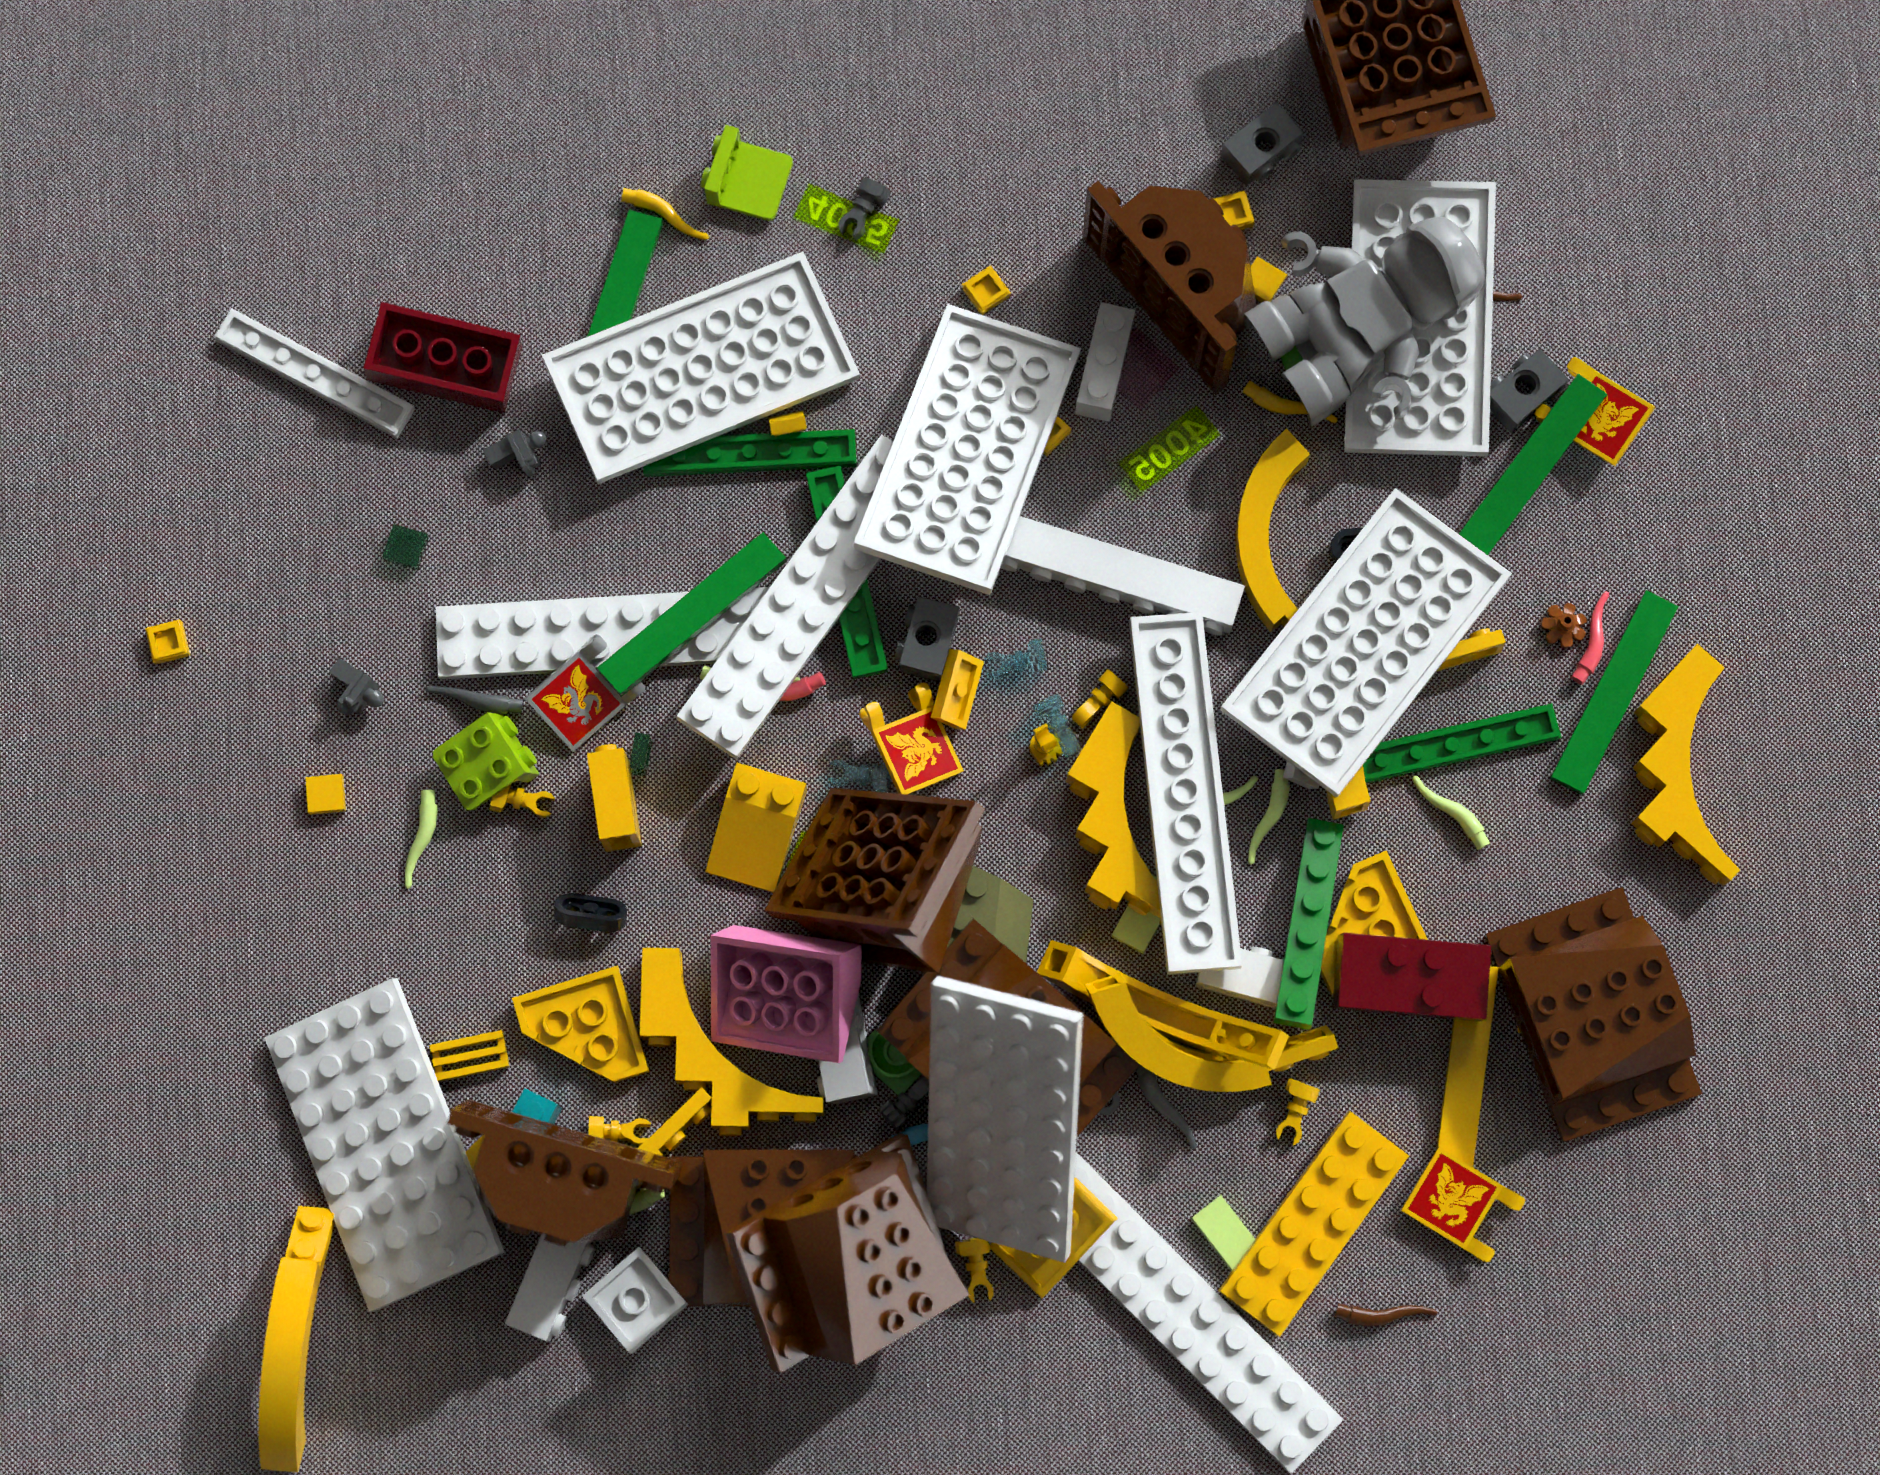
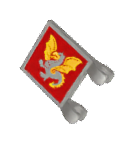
(578, 698)

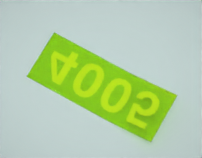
(826, 209)
(1169, 448)

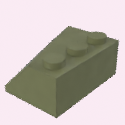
(998, 909)

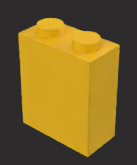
(614, 798)

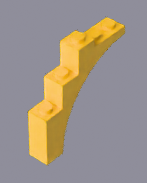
(1666, 767)
(1105, 828)
(735, 1095)

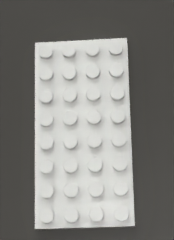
(1454, 357)
(700, 367)
(967, 449)
(1365, 642)
(1003, 1117)
(383, 1145)

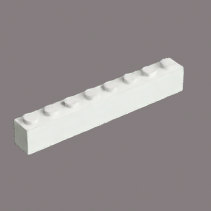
(1121, 574)

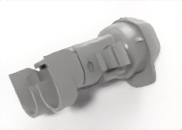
(1364, 315)

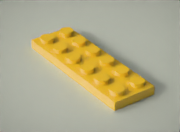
(1313, 1223)

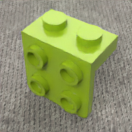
(745, 176)
(485, 760)

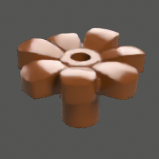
(1563, 625)

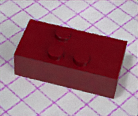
(443, 357)
(1412, 977)

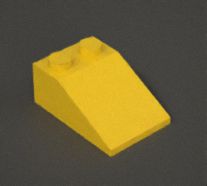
(756, 827)

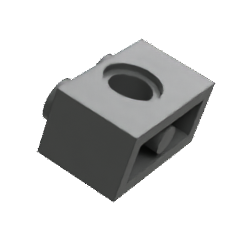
(1272, 127)
(1540, 375)
(931, 617)

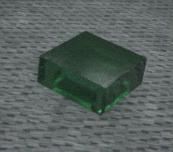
(405, 547)
(641, 754)

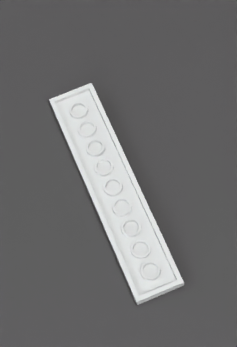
(788, 619)
(546, 633)
(1185, 793)
(1205, 1332)

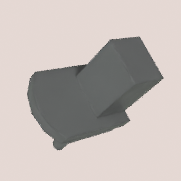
(517, 446)
(360, 689)

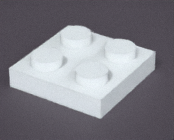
(635, 1300)

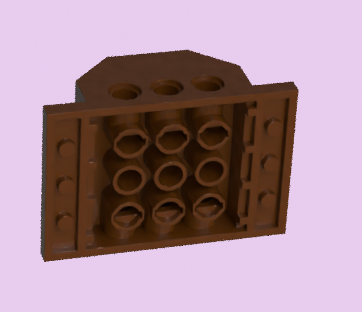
(1395, 70)
(1179, 267)
(883, 874)
(985, 962)
(1597, 1013)
(556, 1176)
(721, 1193)
(846, 1261)

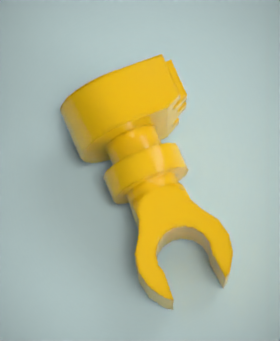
(1110, 686)
(1044, 746)
(520, 799)
(1297, 1108)
(617, 1131)
(975, 1249)

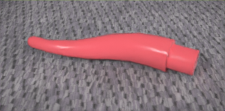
(1595, 646)
(803, 687)

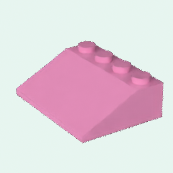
(783, 992)

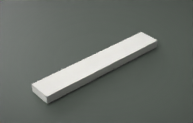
(314, 373)

